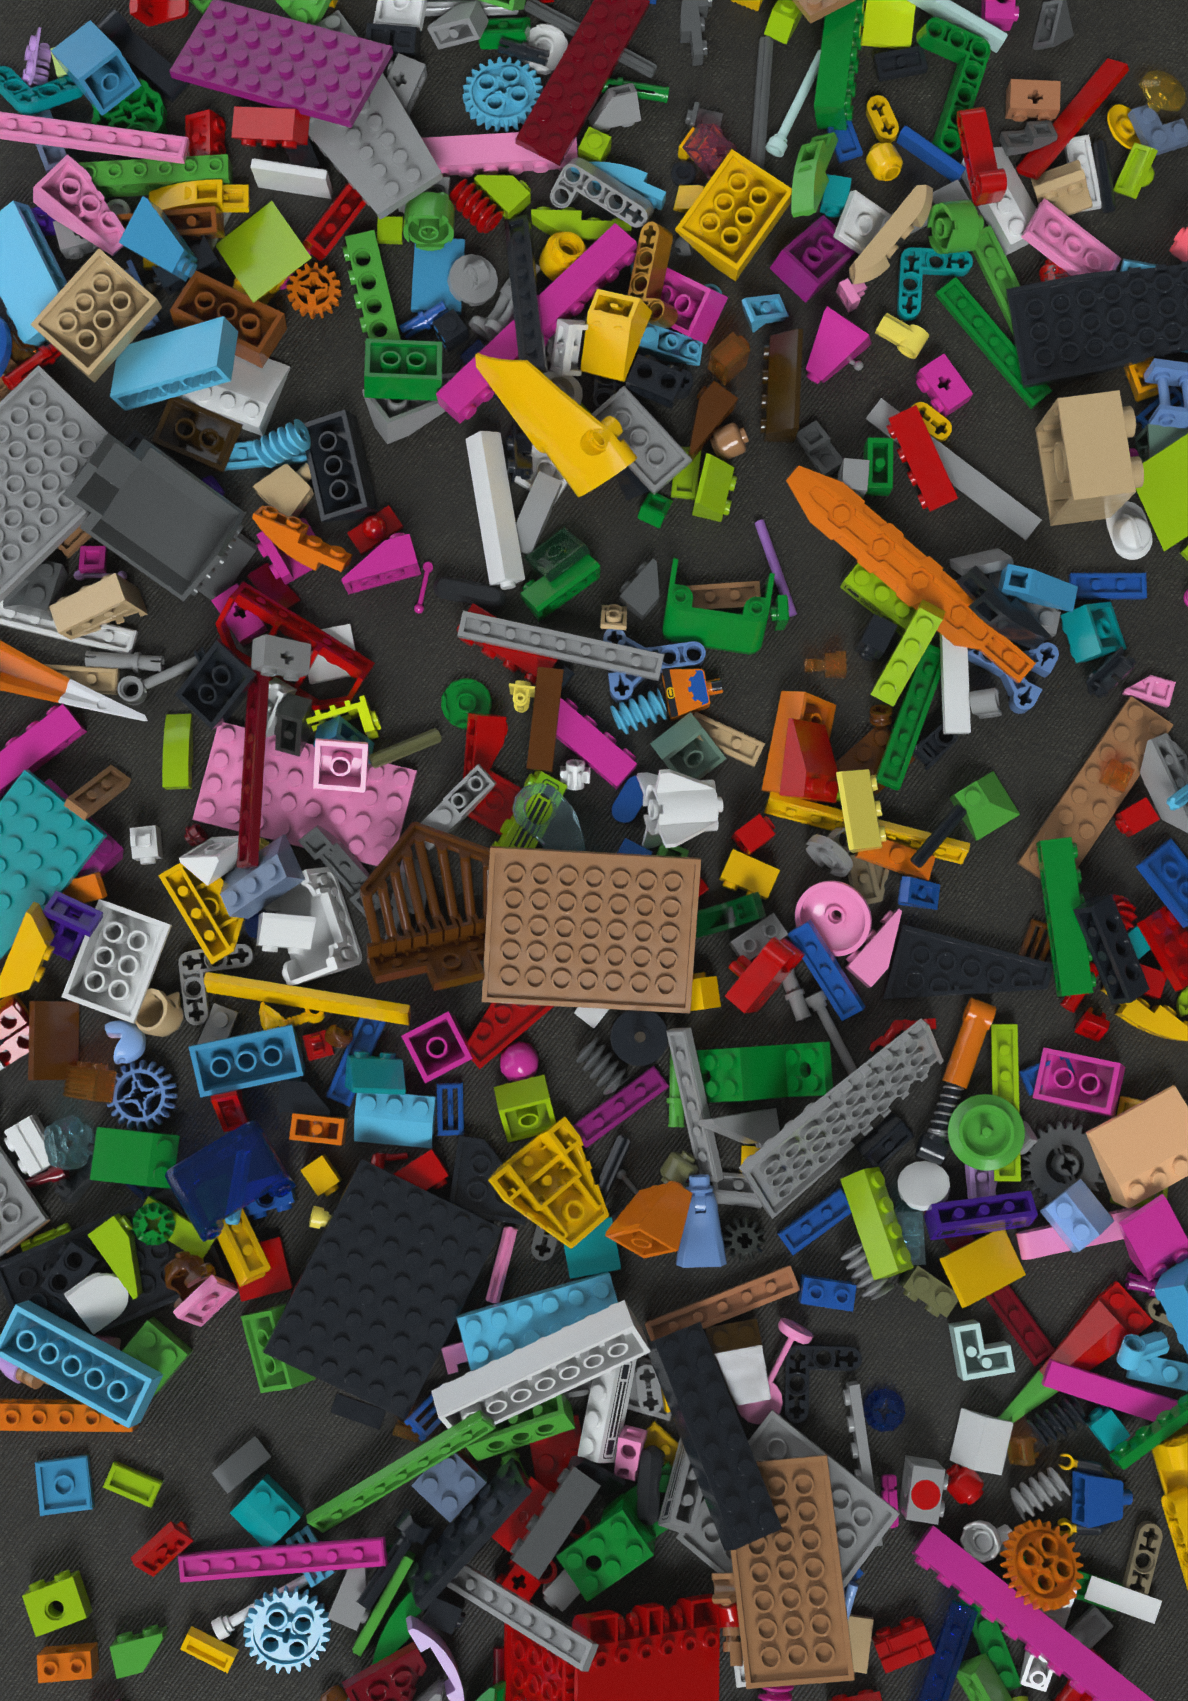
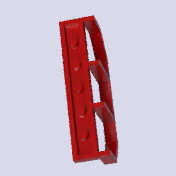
(300, 630)

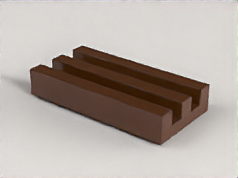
(1042, 926)

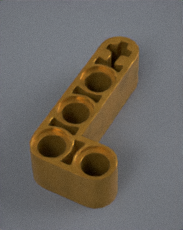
(650, 273)

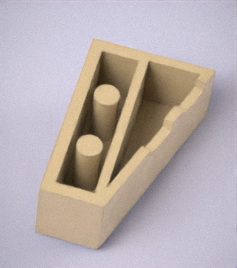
(96, 605)

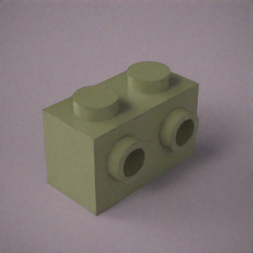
(930, 1290)

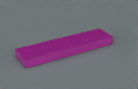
(620, 1106)

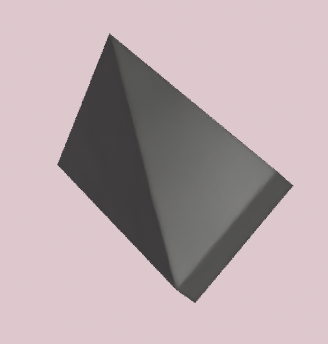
(1053, 25)

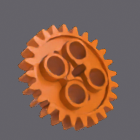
(1041, 1565)

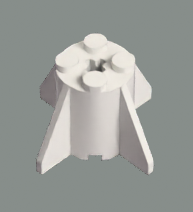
(677, 807)

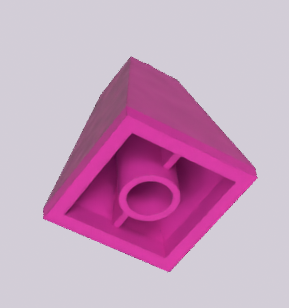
(835, 346)

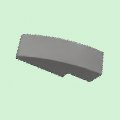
(537, 511)

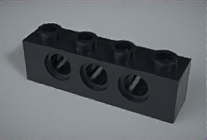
(1111, 949)

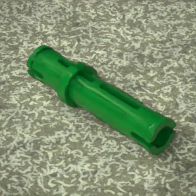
(660, 95)

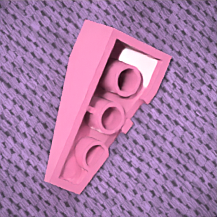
(75, 202)

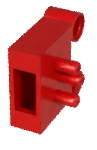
(763, 975)
(516, 1523)

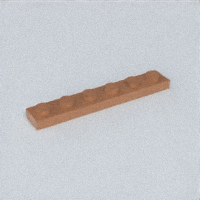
(727, 1303)

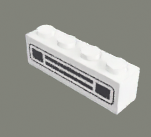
(606, 1414)

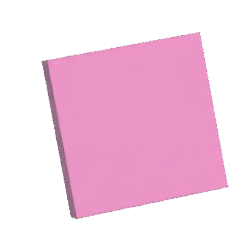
(205, 1301)

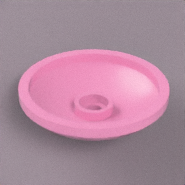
(841, 933)

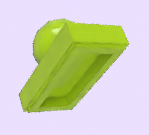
(1136, 171)

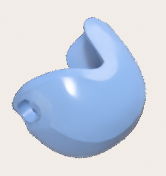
(132, 1041)

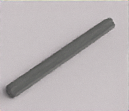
(570, 27)
(761, 101)

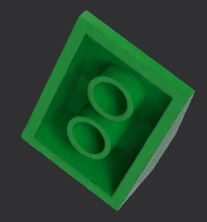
(133, 1157)

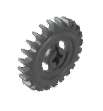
(1055, 1139)

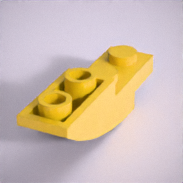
(202, 194)
(1157, 1021)

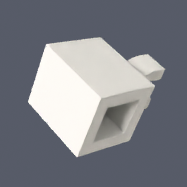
(146, 844)

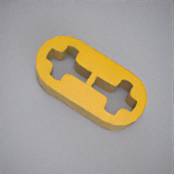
(887, 117)
(936, 419)

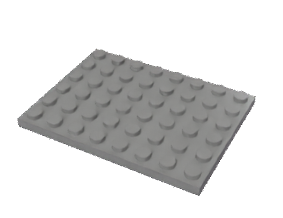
(41, 452)

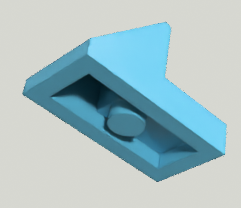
(763, 310)

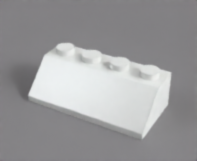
(1014, 211)

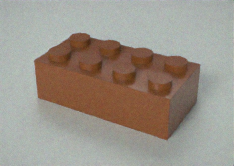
(257, 323)

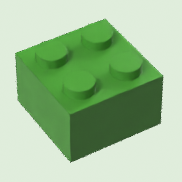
(158, 1349)

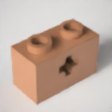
(1032, 100)

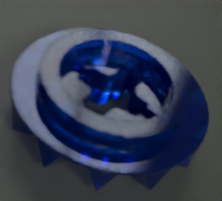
(877, 1400)

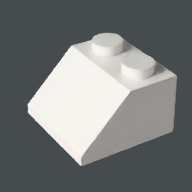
(285, 932)

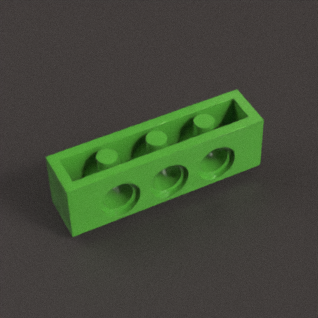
(525, 1428)

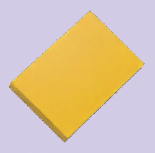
(982, 1267)

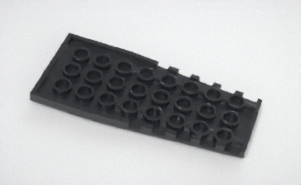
(1098, 322)

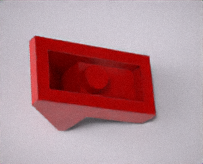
(230, 1109)

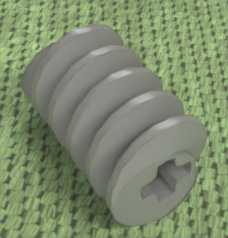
(859, 1261)
(1038, 1492)

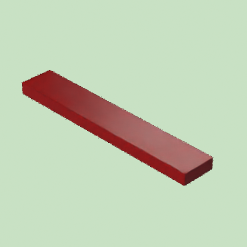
(1074, 117)

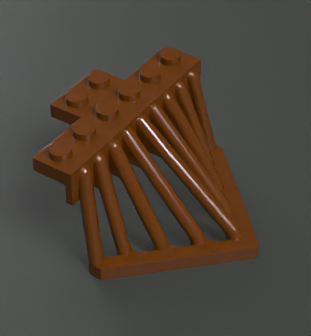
(447, 952)

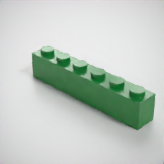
(1061, 896)

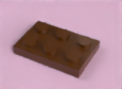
(867, 753)

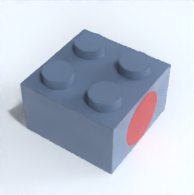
(450, 1484)

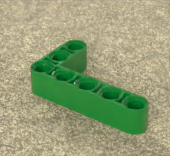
(961, 85)

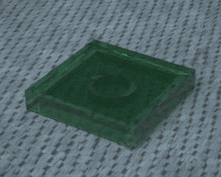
(557, 554)

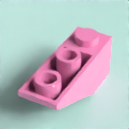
(875, 955)

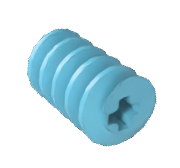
(283, 444)
(639, 712)

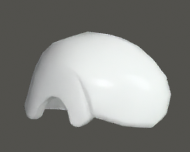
(981, 1540)

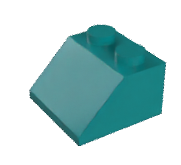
(1092, 631)
(375, 1073)
(267, 1511)

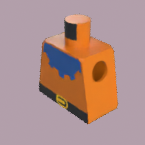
(688, 691)

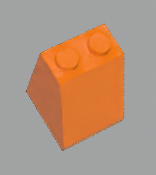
(653, 1220)

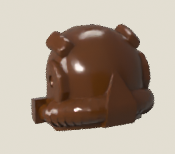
(186, 1274)

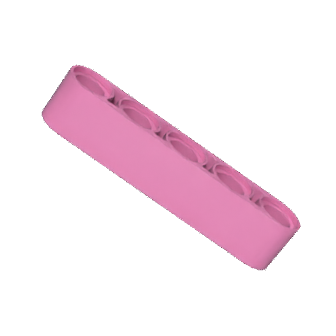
(1046, 1241)

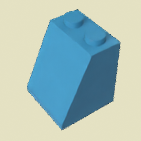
(96, 67)
(158, 241)

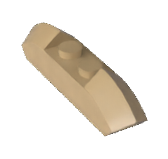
(910, 213)

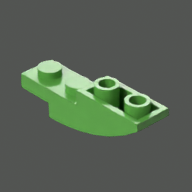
(810, 174)

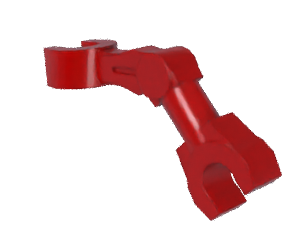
(895, 1028)

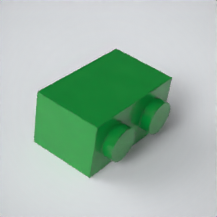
(880, 476)

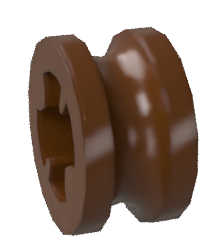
(880, 715)

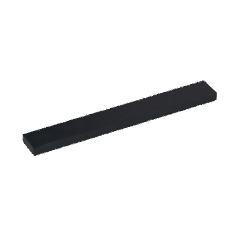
(525, 292)

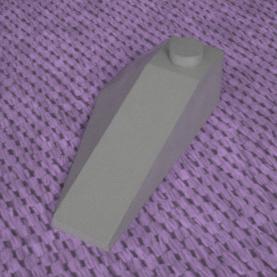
(402, 417)

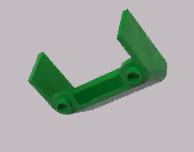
(715, 628)

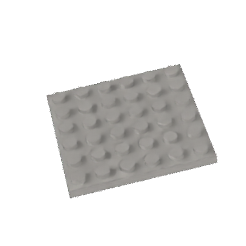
(859, 1511)

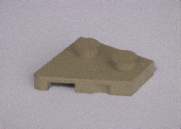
(868, 879)

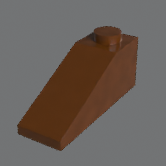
(712, 410)

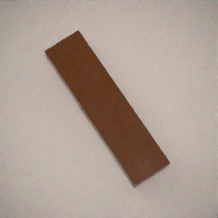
(545, 719)

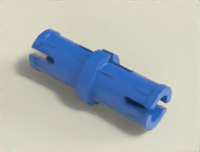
(423, 320)

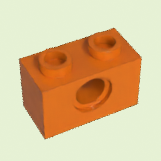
(318, 1128)
(67, 1662)

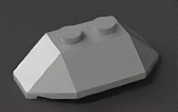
(1163, 774)

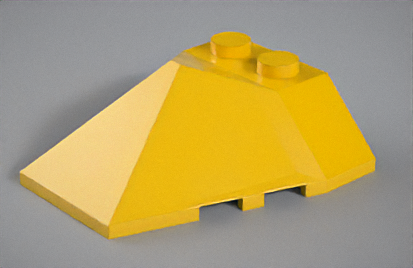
(553, 1184)

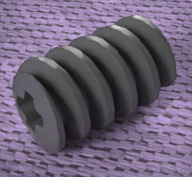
(602, 1067)

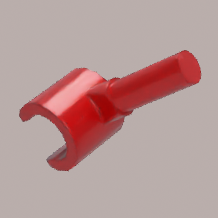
(379, 1158)

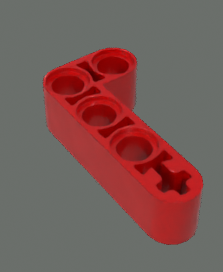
(985, 179)

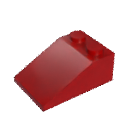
(808, 763)

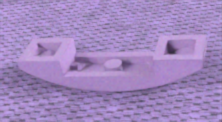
(426, 1637)

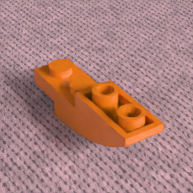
(292, 538)

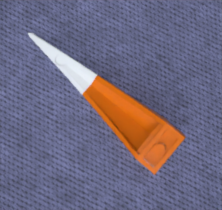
(31, 678)

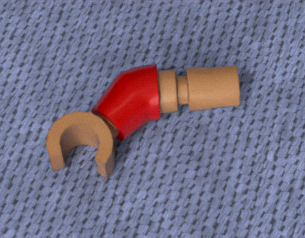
(728, 1615)

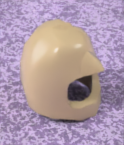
(160, 1013)

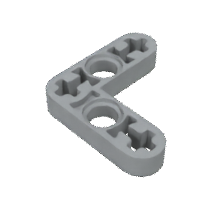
(198, 975)

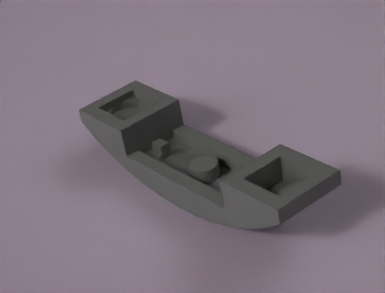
(340, 861)

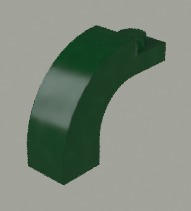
(729, 915)

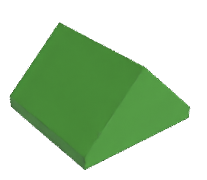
(981, 1680)

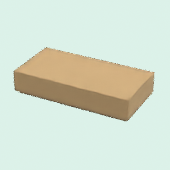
(860, 1636)

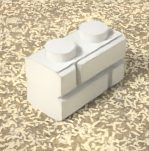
(28, 1142)

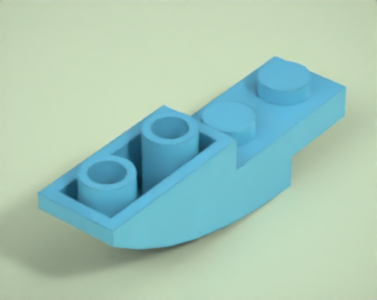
(632, 178)

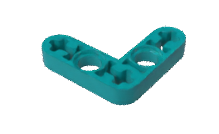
(39, 98)
(923, 266)

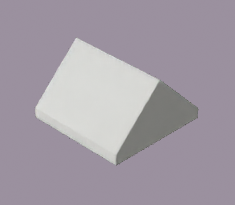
(212, 858)
(981, 1442)

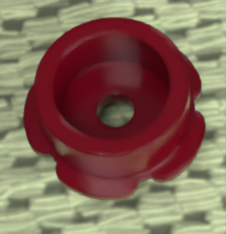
(195, 835)

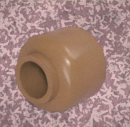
(729, 441)

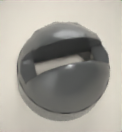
(683, 248)

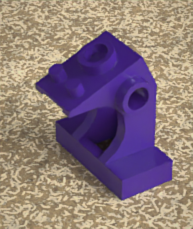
(69, 929)

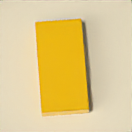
(209, 1649)

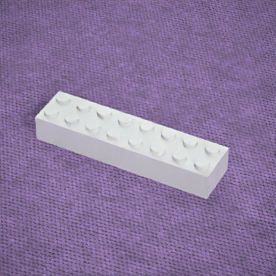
(544, 1367)

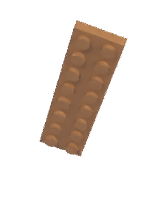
(1086, 802)

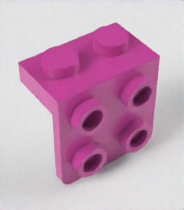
(283, 564)

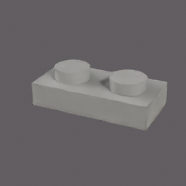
(219, 1024)

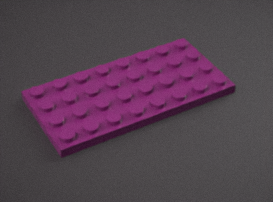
(282, 62)

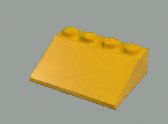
(734, 214)

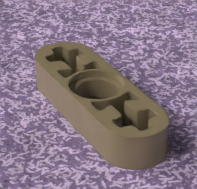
(1154, 1543)

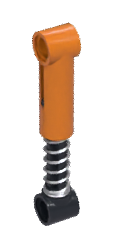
(976, 1021)

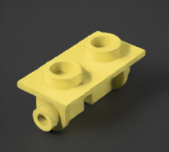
(521, 695)

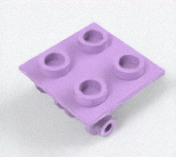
(38, 62)

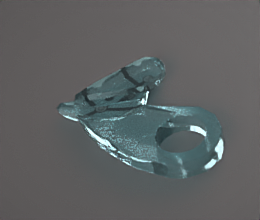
(560, 830)

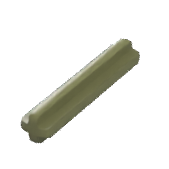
(405, 748)

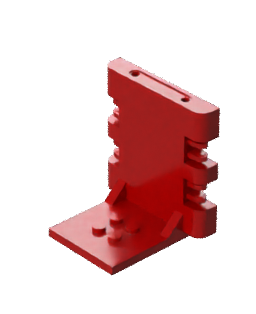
(645, 1660)

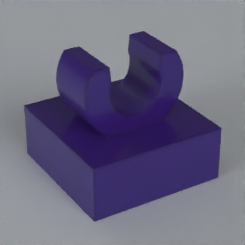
(44, 221)

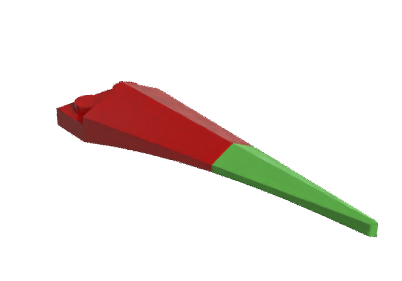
(1088, 1343)

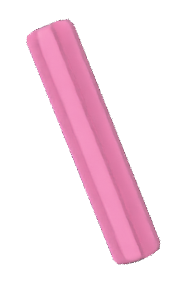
(501, 1264)

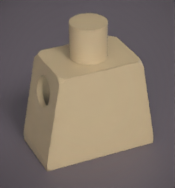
(286, 489)

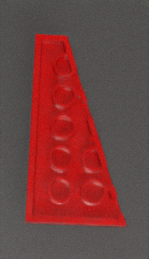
(501, 1027)

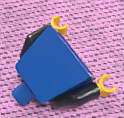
(1095, 1498)

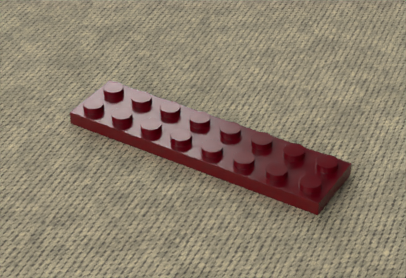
(580, 77)

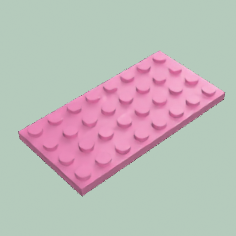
(290, 806)

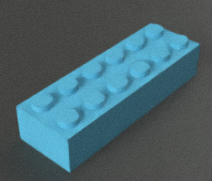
(518, 1322)
(78, 1363)

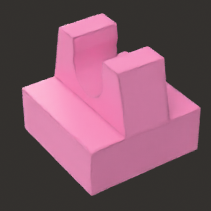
(850, 294)

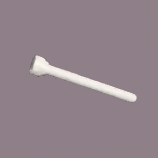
(224, 1625)

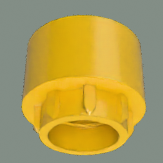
(560, 252)

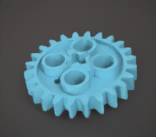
(501, 87)
(282, 1651)

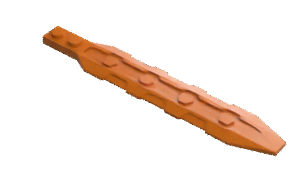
(901, 566)

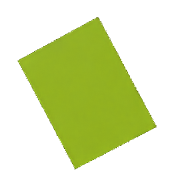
(263, 251)
(1166, 492)

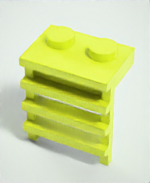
(361, 709)

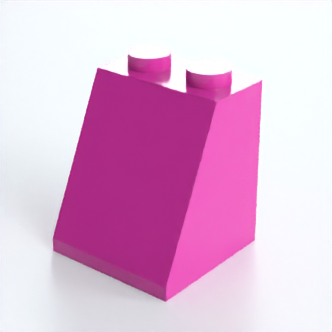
(438, 1046)

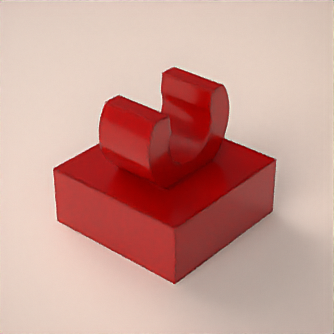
(1092, 1025)
(317, 1046)

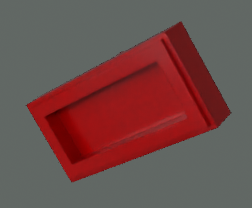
(375, 530)

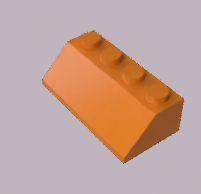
(797, 706)

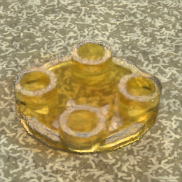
(1163, 91)

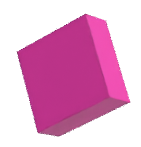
(93, 559)

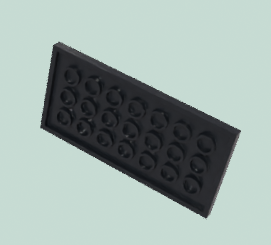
(23, 1272)

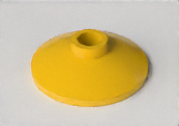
(1121, 126)

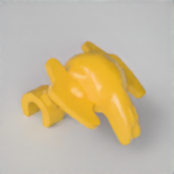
(272, 1019)

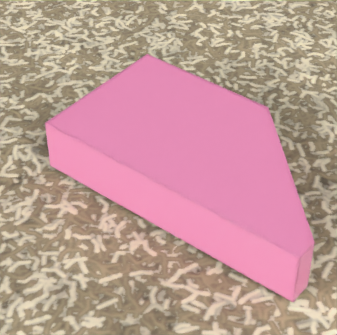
(1152, 690)

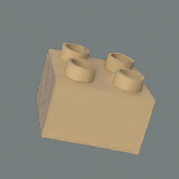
(1088, 457)

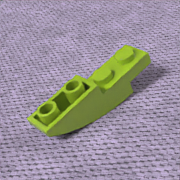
(571, 220)

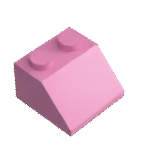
(341, 765)

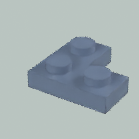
(1154, 134)

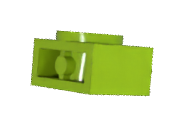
(67, 1589)

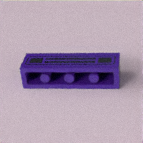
(980, 1215)

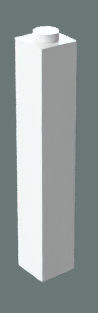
(495, 509)

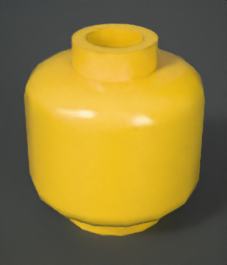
(884, 161)

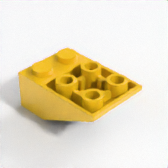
(613, 334)

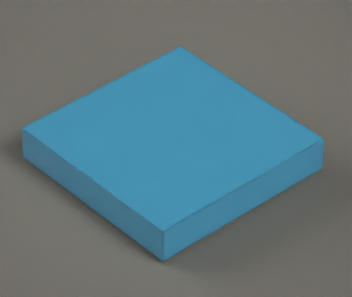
(64, 1484)

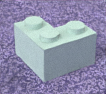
(978, 1359)

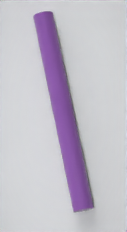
(774, 564)

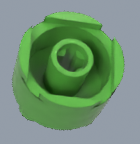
(429, 220)
(954, 226)

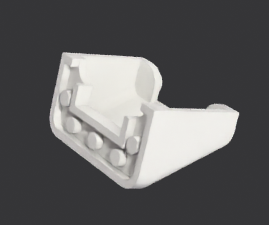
(334, 938)

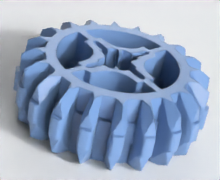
(144, 1106)

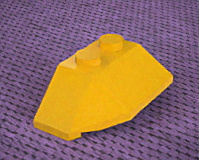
(203, 911)
(27, 953)

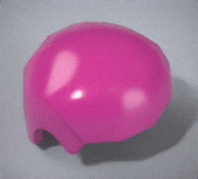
(519, 1061)

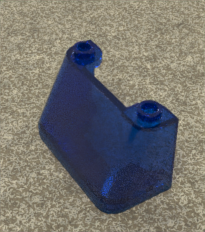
(228, 1178)

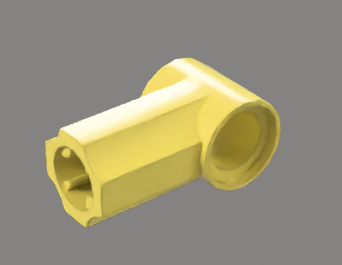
(906, 338)

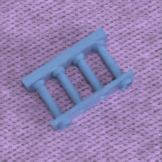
(1166, 374)

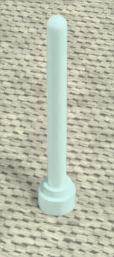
(778, 143)

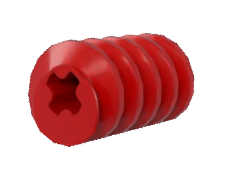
(475, 208)

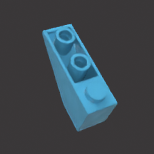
(1037, 588)

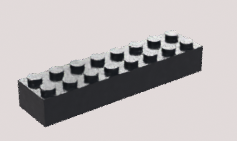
(713, 1437)

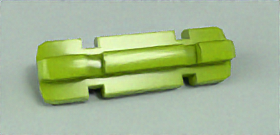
(46, 1236)

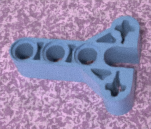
(631, 682)
(1017, 690)

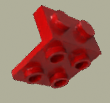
(158, 11)

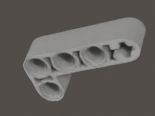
(605, 197)

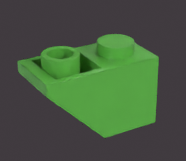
(134, 1652)

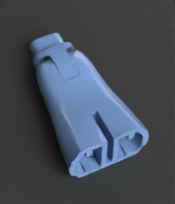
(702, 1234)

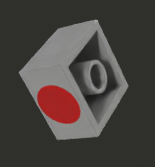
(922, 1490)

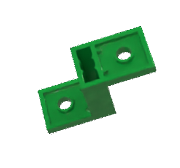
(766, 1071)
(618, 1541)

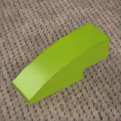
(177, 752)

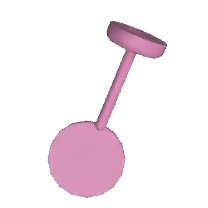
(758, 1411)

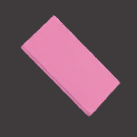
(1067, 242)

